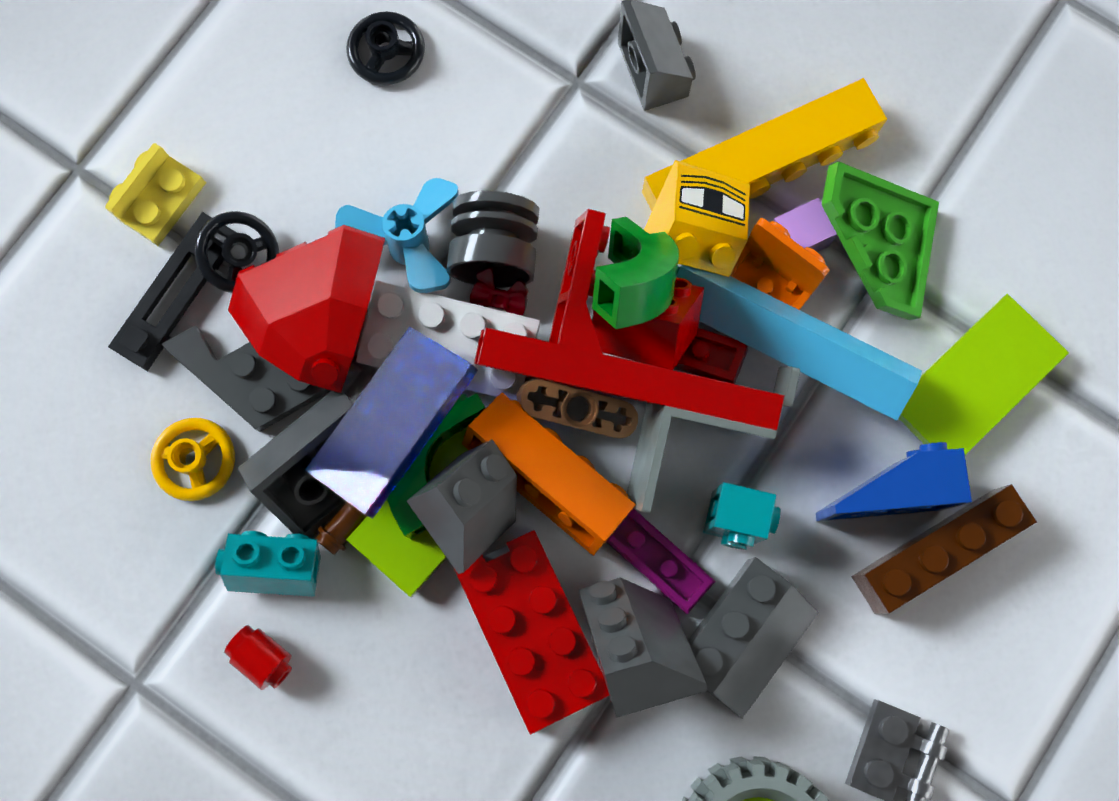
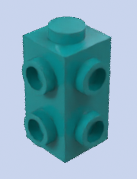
(269, 564)

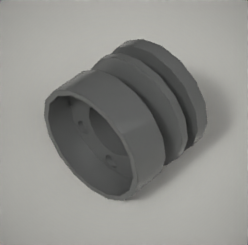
(493, 232)

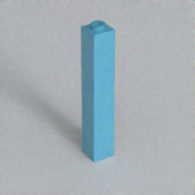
(804, 342)

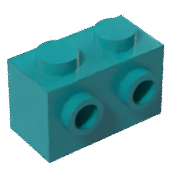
(741, 515)

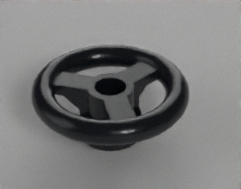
(378, 30)
(211, 232)

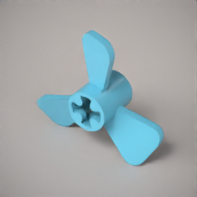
(422, 268)

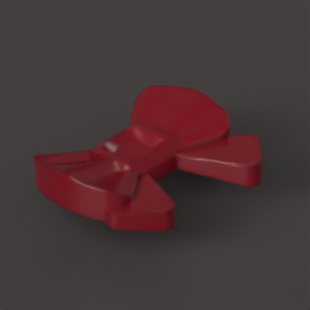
(486, 294)

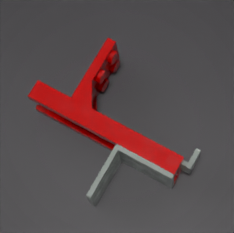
(577, 360)

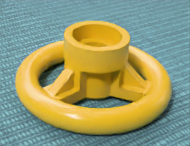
(177, 454)

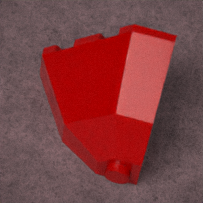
(310, 304)

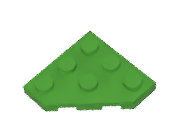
(884, 234)

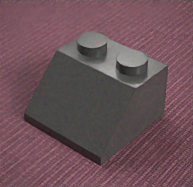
(654, 54)
(468, 504)

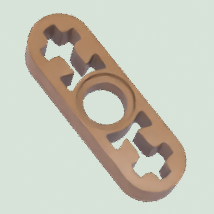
(609, 405)

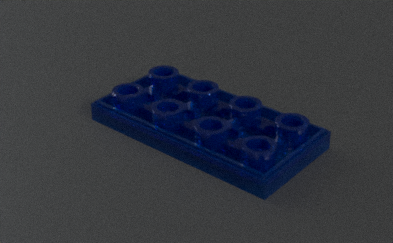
(391, 421)

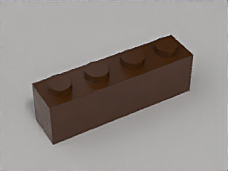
(943, 549)

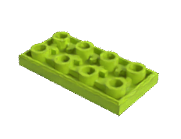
(981, 377)
(403, 559)

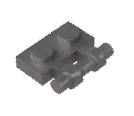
(884, 751)

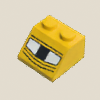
(703, 216)

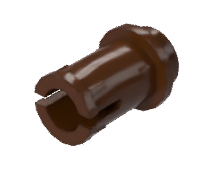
(342, 525)

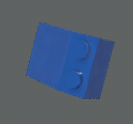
(922, 482)

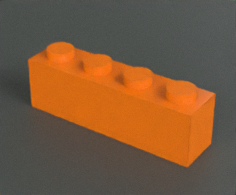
(551, 474)

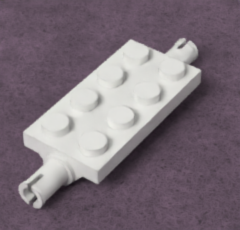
(445, 321)

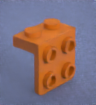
(779, 265)

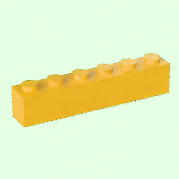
(789, 142)

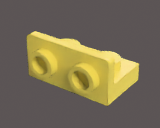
(154, 194)

